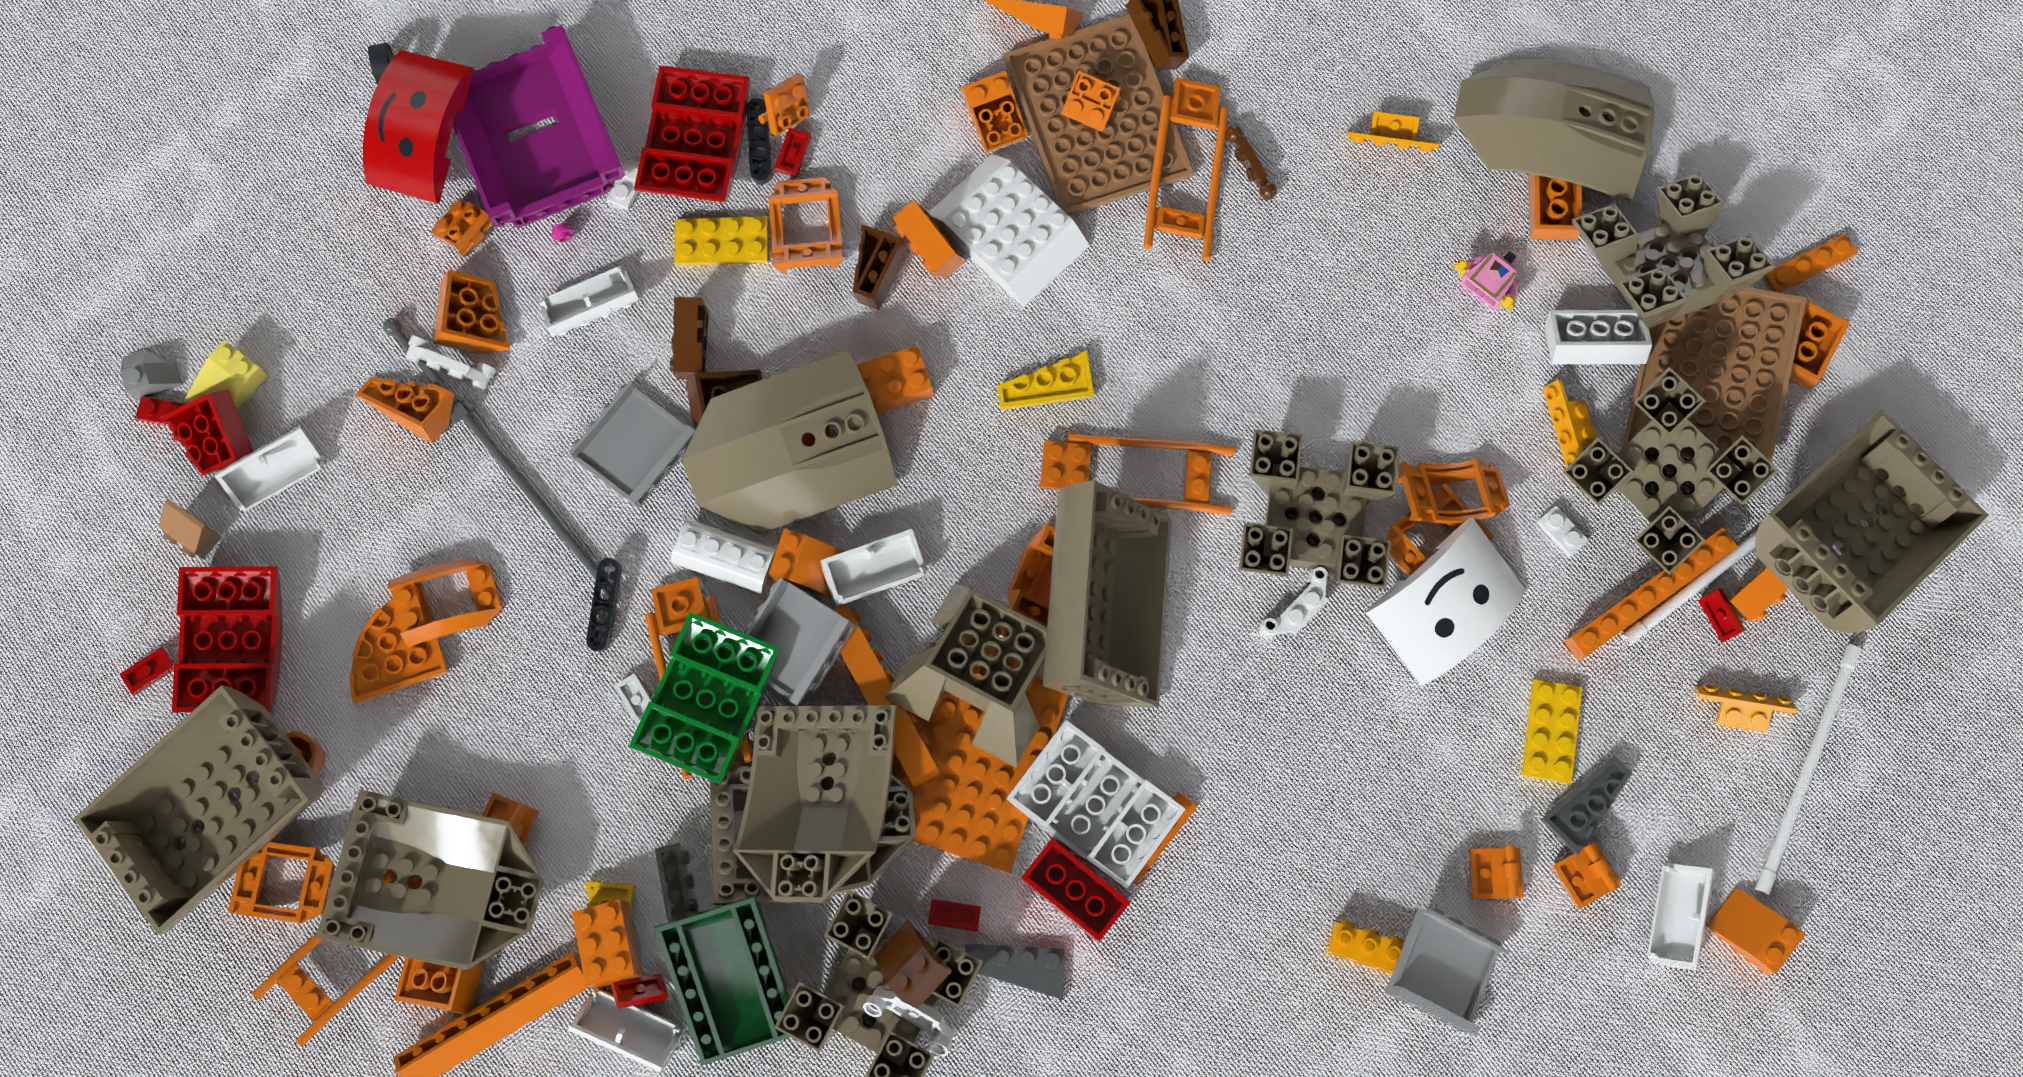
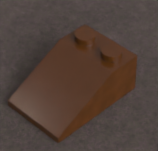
(704, 386)
(911, 965)

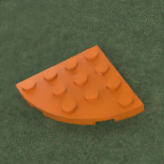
(385, 662)

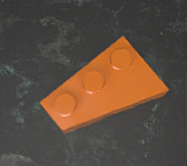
(1759, 595)

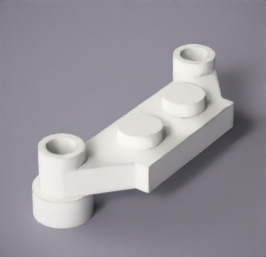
(419, 351)
(1301, 610)
(924, 1017)

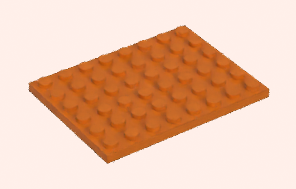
(966, 803)

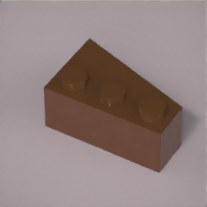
(1161, 31)
(877, 265)
(689, 337)

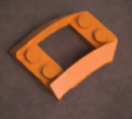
(805, 253)
(1421, 500)
(1403, 551)
(411, 611)
(314, 889)

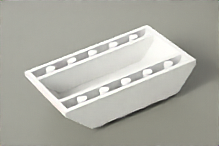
(1010, 228)

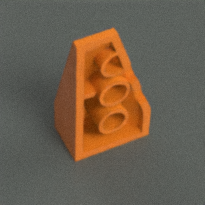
(1047, 18)
(413, 406)

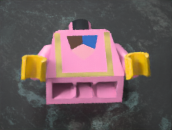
(1490, 279)

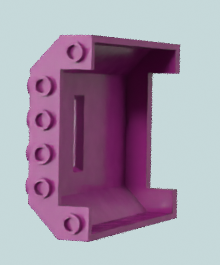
(550, 166)

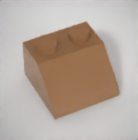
(187, 530)

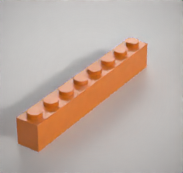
(1649, 596)
(874, 685)
(493, 1020)

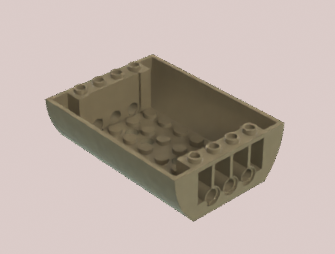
(1878, 565)
(1107, 597)
(192, 780)

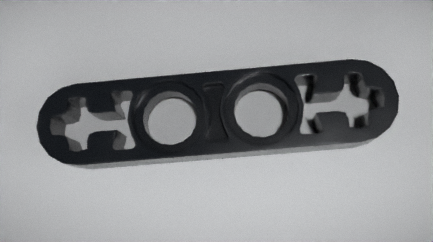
(758, 141)
(608, 605)

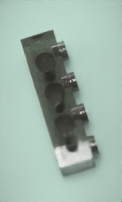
(676, 881)

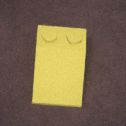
(227, 370)

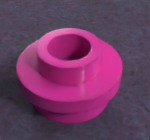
(562, 232)

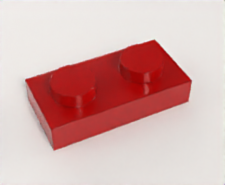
(792, 152)
(151, 409)
(1721, 615)
(147, 671)
(954, 915)
(639, 991)

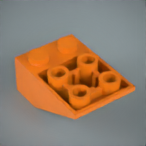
(994, 110)

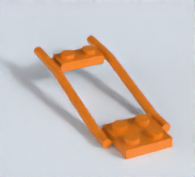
(1195, 106)
(1070, 464)
(672, 607)
(308, 993)

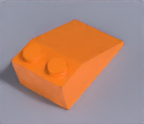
(799, 562)
(1755, 931)
(438, 986)

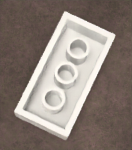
(1597, 337)

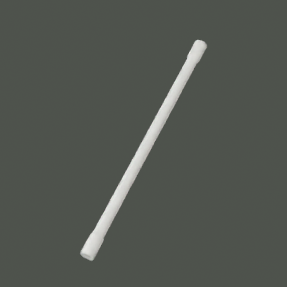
(1641, 628)
(1769, 872)

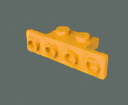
(1393, 129)
(1570, 421)
(1743, 709)

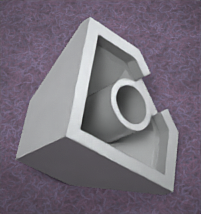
(148, 374)

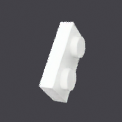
(623, 190)
(1562, 531)
(633, 696)

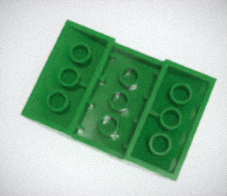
(706, 698)

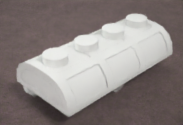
(588, 301)
(270, 469)
(723, 555)
(873, 567)
(1680, 916)
(627, 1030)

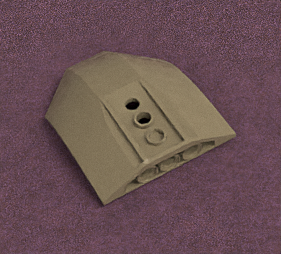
(1530, 122)
(751, 453)
(792, 830)
(735, 882)
(473, 892)

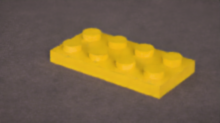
(721, 241)
(1551, 731)

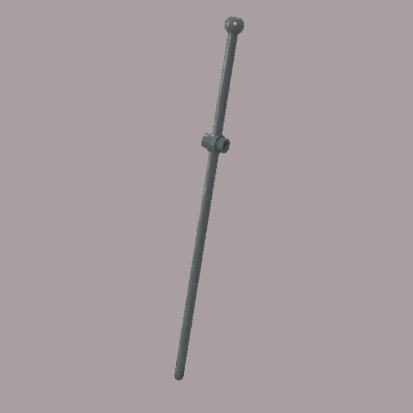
(462, 410)

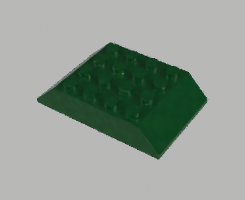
(726, 978)

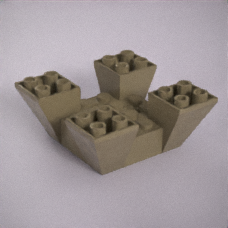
(1673, 264)
(1669, 406)
(1343, 550)
(952, 665)
(816, 1017)

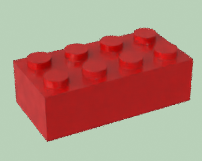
(1075, 891)

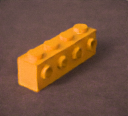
(1364, 946)

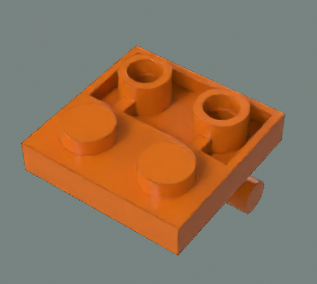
(1091, 101)
(785, 104)
(462, 226)
(518, 814)
(1496, 873)
(1586, 876)

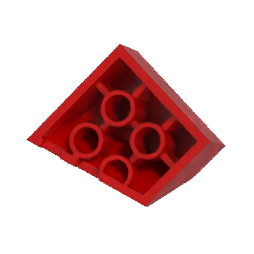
(210, 431)

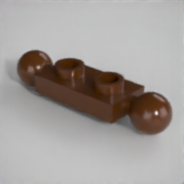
(1254, 169)

